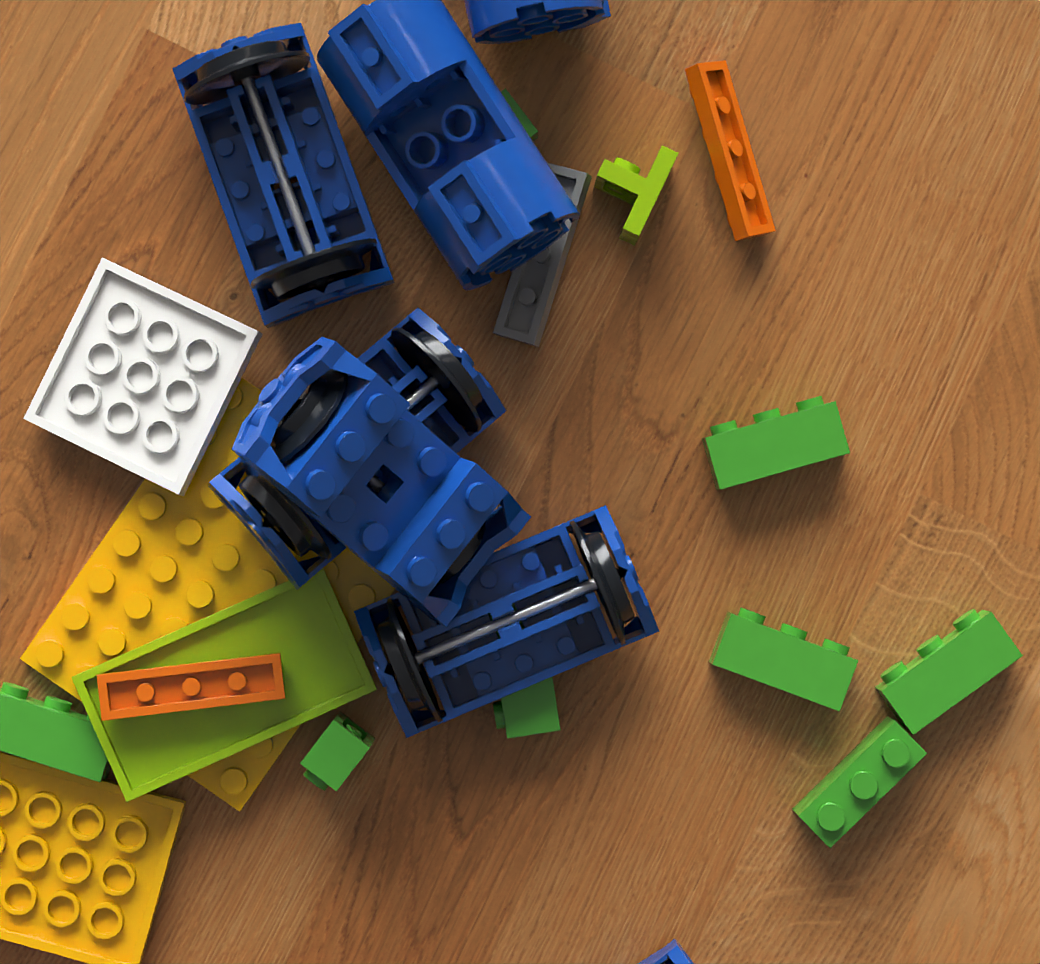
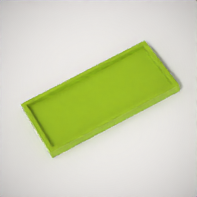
(319, 675)

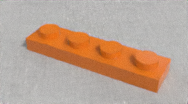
(730, 150)
(190, 686)

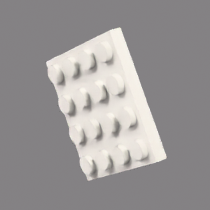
(143, 376)

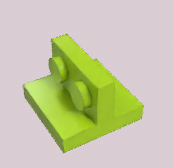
(623, 182)

